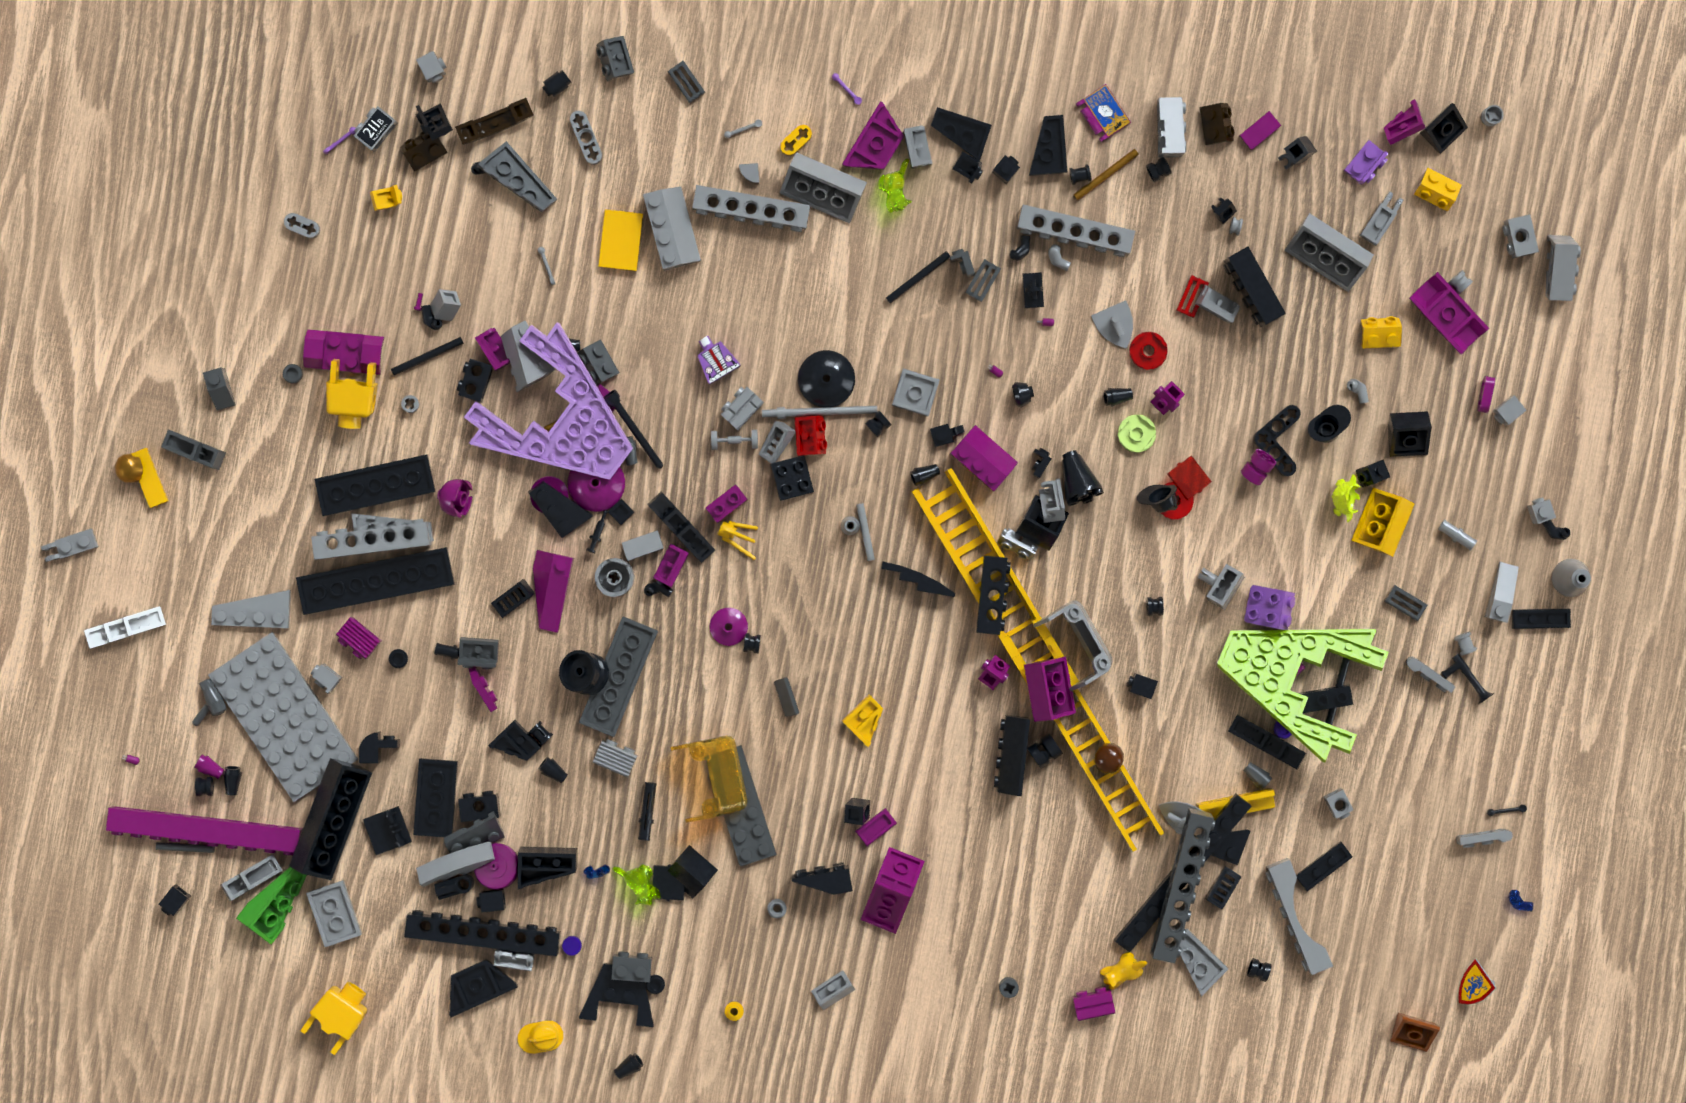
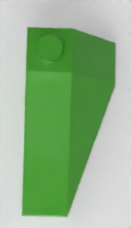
(270, 907)

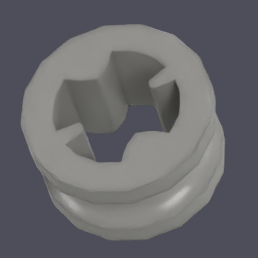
(1235, 226)
(416, 404)

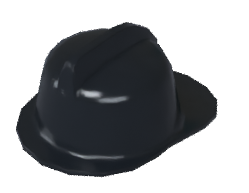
(1329, 423)
(1160, 497)

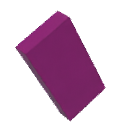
(1260, 130)
(876, 827)

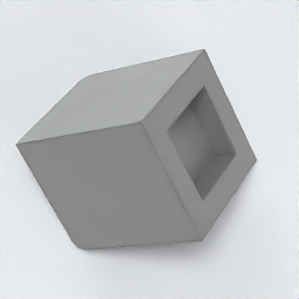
(445, 305)

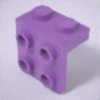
(1269, 607)

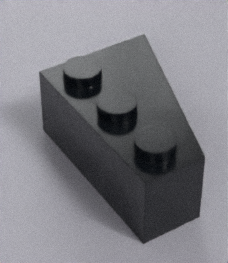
(545, 863)

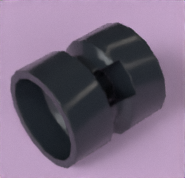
(1045, 751)

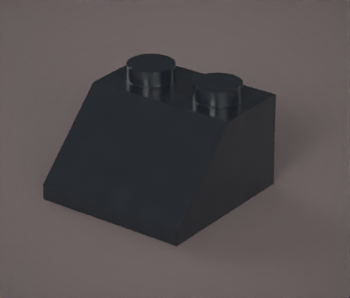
(1409, 433)
(1034, 529)

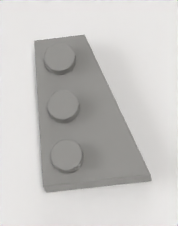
(1201, 962)

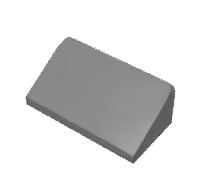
(642, 545)
(833, 990)

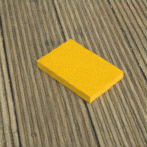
(620, 240)

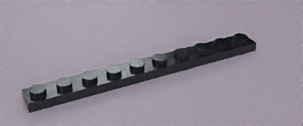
(1151, 909)

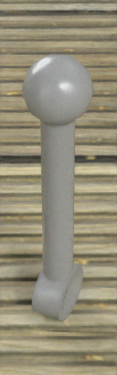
(758, 123)
(541, 250)

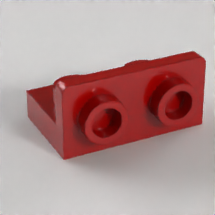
(810, 435)

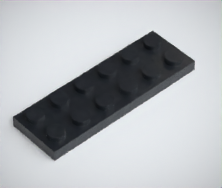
(375, 485)

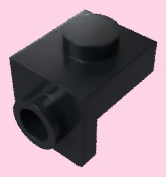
(968, 167)
(1372, 473)

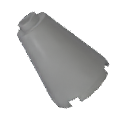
(1571, 577)

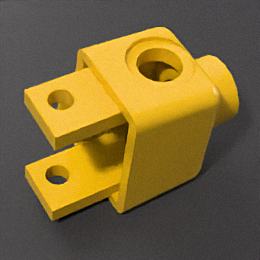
(350, 397)
(339, 1012)

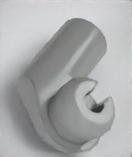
(1055, 258)
(1358, 388)

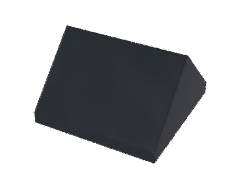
(1444, 128)
(692, 871)

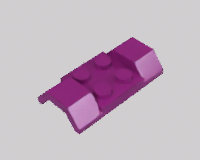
(1448, 313)
(352, 349)

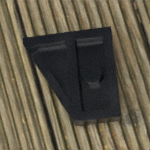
(516, 741)

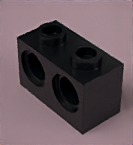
(481, 382)

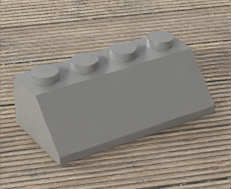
(822, 187)
(671, 227)
(1329, 252)

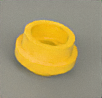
(738, 1006)

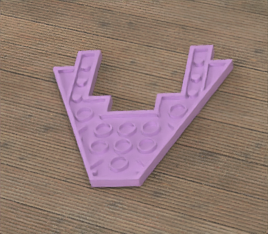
(585, 434)

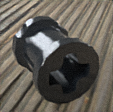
(1080, 174)
(540, 733)

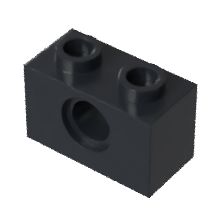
(470, 813)

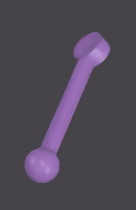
(857, 100)
(328, 149)

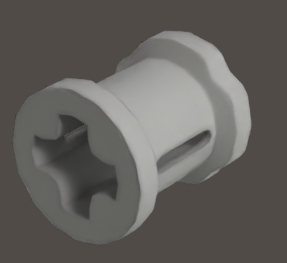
(1465, 643)

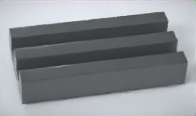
(695, 95)
(991, 266)
(1392, 594)

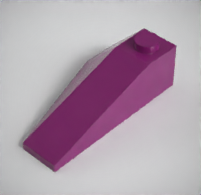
(551, 584)

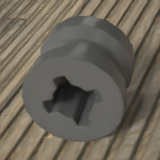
(1007, 983)

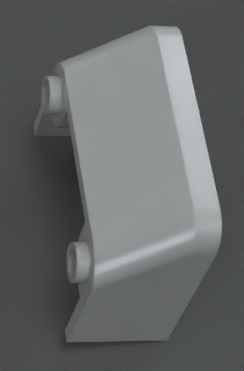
(1088, 637)

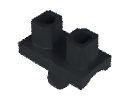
(1033, 290)

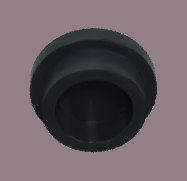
(398, 658)
(656, 984)

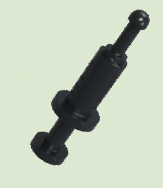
(597, 533)

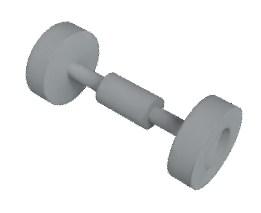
(734, 439)

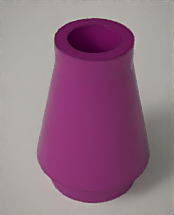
(208, 766)

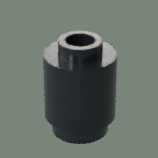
(556, 83)

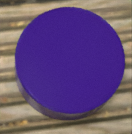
(1281, 731)
(572, 945)

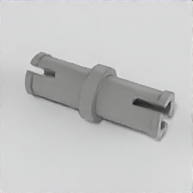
(1457, 535)

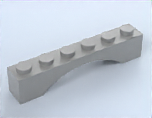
(1284, 879)

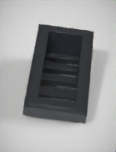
(526, 590)
(1220, 904)

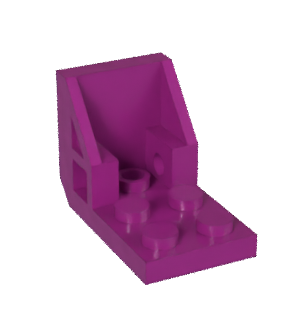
(892, 890)

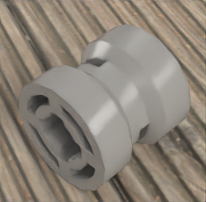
(1494, 113)

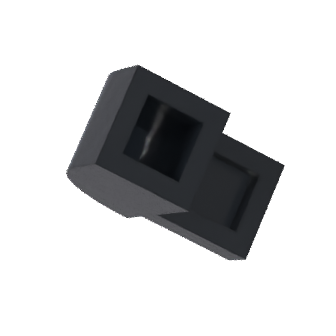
(371, 747)

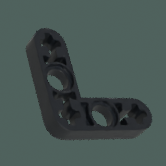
(1272, 435)

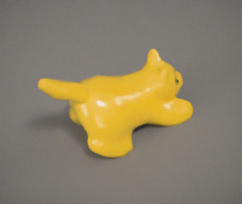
(1124, 970)

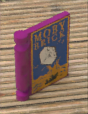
(1103, 112)

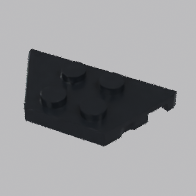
(477, 985)

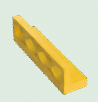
(1258, 799)

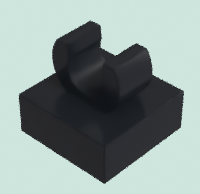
(1225, 210)

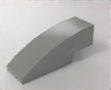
(251, 877)

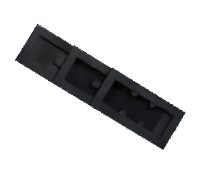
(681, 527)
(923, 582)
(1267, 742)

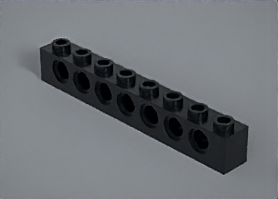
(414, 930)

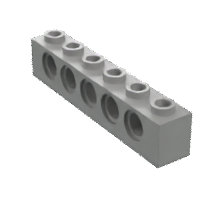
(703, 194)
(1124, 236)
(321, 541)

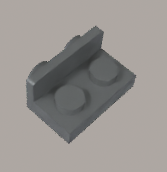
(614, 58)
(966, 264)

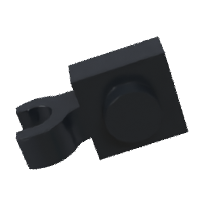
(943, 434)

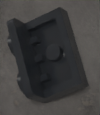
(434, 121)

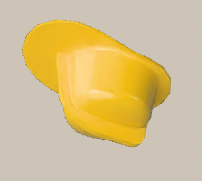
(540, 1037)

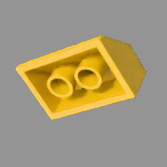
(1383, 521)

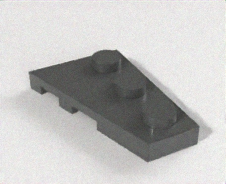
(482, 831)

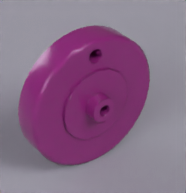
(501, 871)

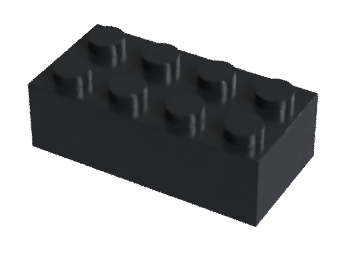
(1254, 287)

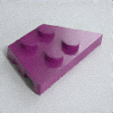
(876, 142)

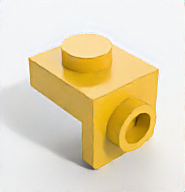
(386, 198)

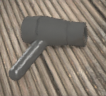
(213, 700)

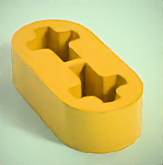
(799, 143)

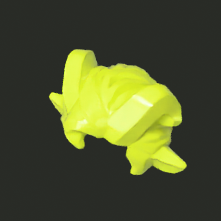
(1344, 497)

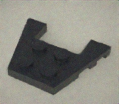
(618, 992)

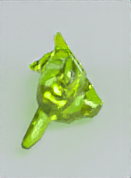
(893, 185)
(639, 882)

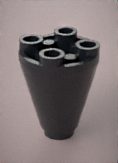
(1079, 480)

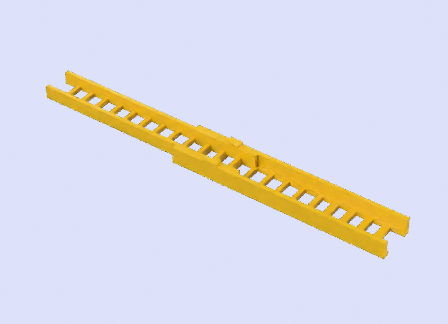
(1044, 634)

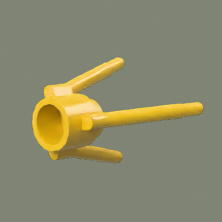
(728, 531)

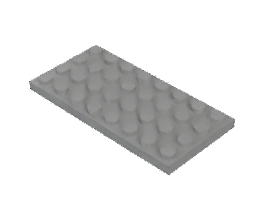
(281, 715)

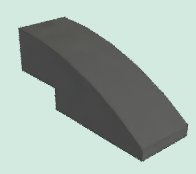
(193, 449)

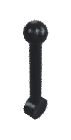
(1522, 808)

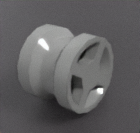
(1460, 282)

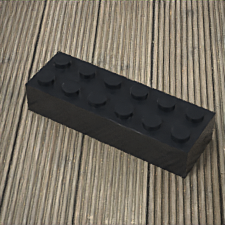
(330, 819)

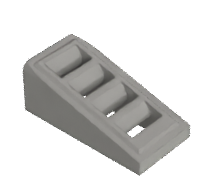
(775, 432)

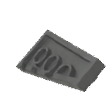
(516, 175)

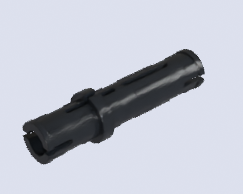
(644, 834)

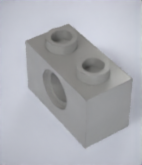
(1523, 225)

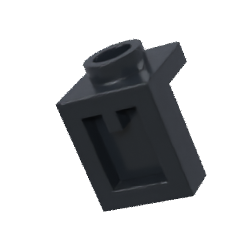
(1040, 466)

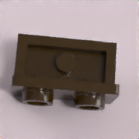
(1217, 123)
(422, 150)

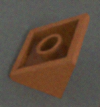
(1414, 1032)

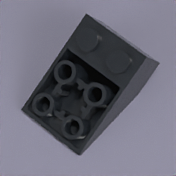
(829, 880)

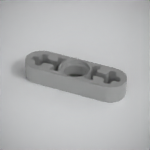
(585, 121)

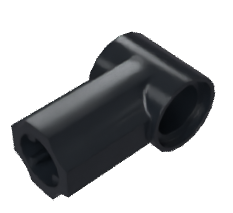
(452, 886)

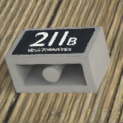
(375, 128)

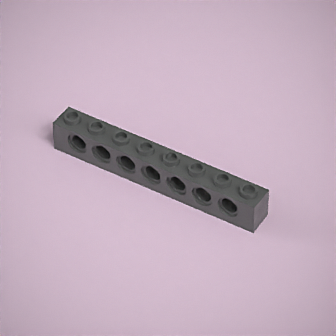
(1194, 820)

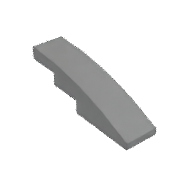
(455, 863)

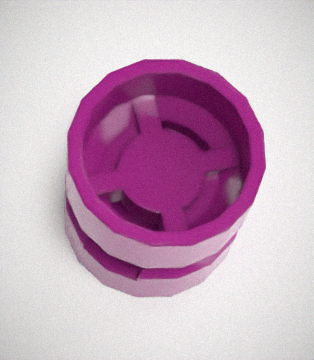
(1260, 465)

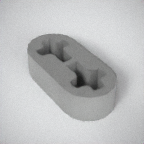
(304, 221)

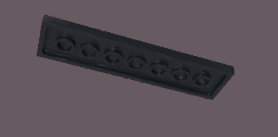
(375, 581)

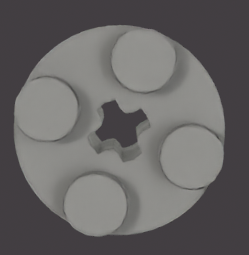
(608, 568)

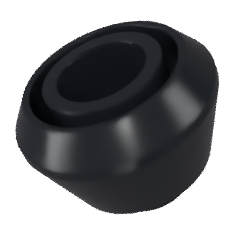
(1022, 393)

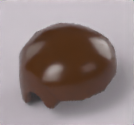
(1109, 758)

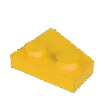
(864, 719)

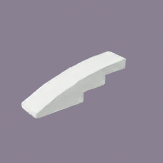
(124, 627)

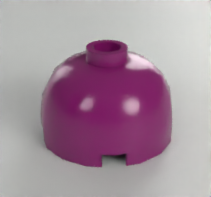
(455, 497)

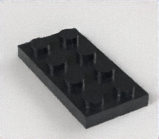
(435, 797)

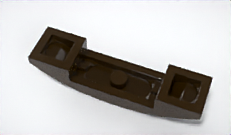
(494, 122)

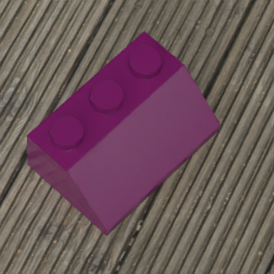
(984, 458)
(1049, 689)

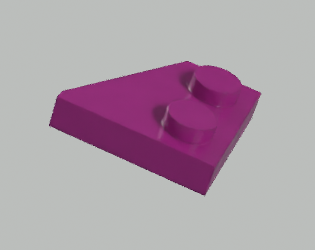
(1405, 124)
(481, 686)

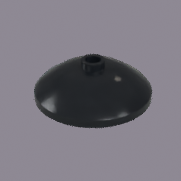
(826, 393)

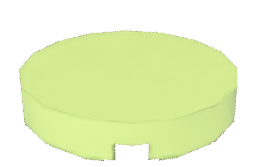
(1136, 433)

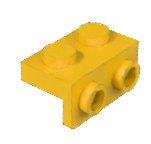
(1438, 189)
(1381, 332)

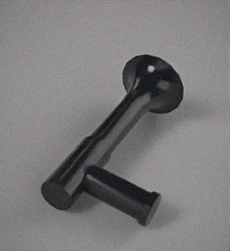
(1461, 664)

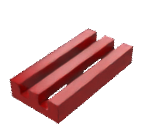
(1199, 281)

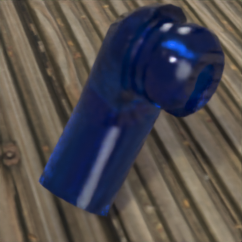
(599, 872)
(1517, 902)

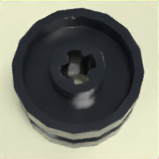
(583, 672)

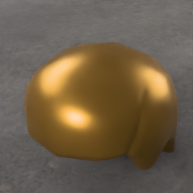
(129, 468)

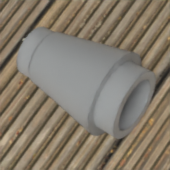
(844, 525)

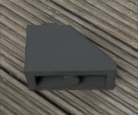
(219, 388)

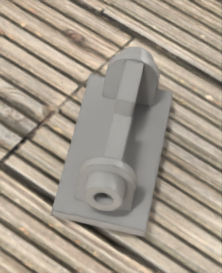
(1009, 540)
(514, 959)

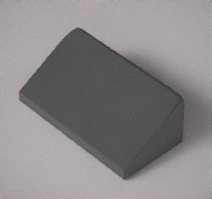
(786, 697)

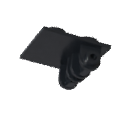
(792, 478)
(387, 830)

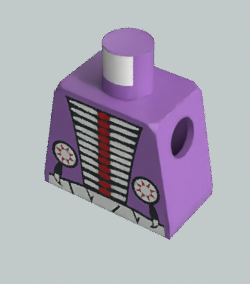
(716, 360)

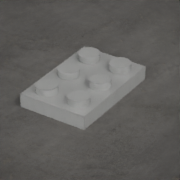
(334, 913)

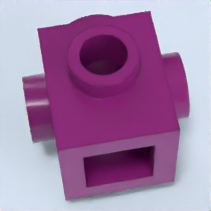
(1167, 398)
(996, 669)

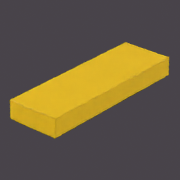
(150, 480)

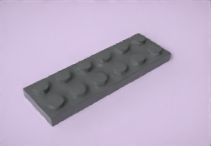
(625, 663)
(749, 827)

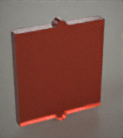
(1189, 477)

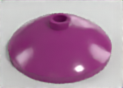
(599, 497)

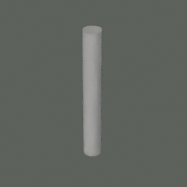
(865, 532)

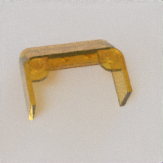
(724, 776)

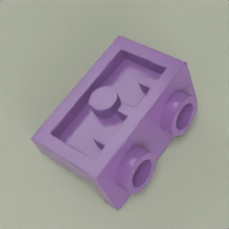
(1365, 162)

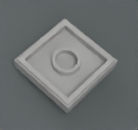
(915, 392)

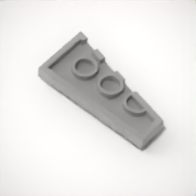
(368, 521)
(259, 611)

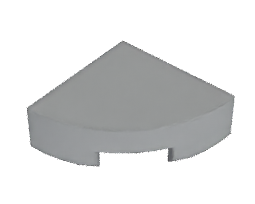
(750, 172)

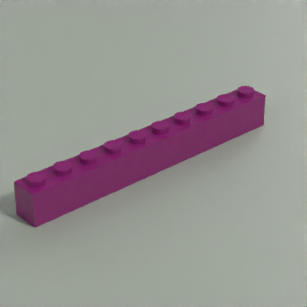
(202, 829)

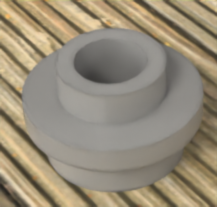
(774, 914)

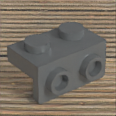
(598, 362)
(478, 652)
(631, 967)

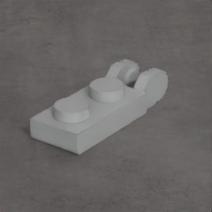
(1380, 220)
(71, 545)
(1428, 674)
(1485, 837)

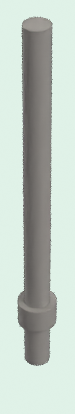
(781, 412)

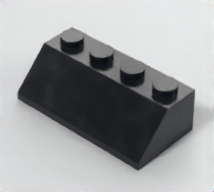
(1013, 755)

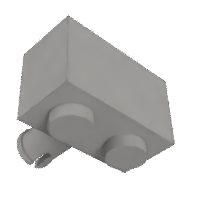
(1223, 586)

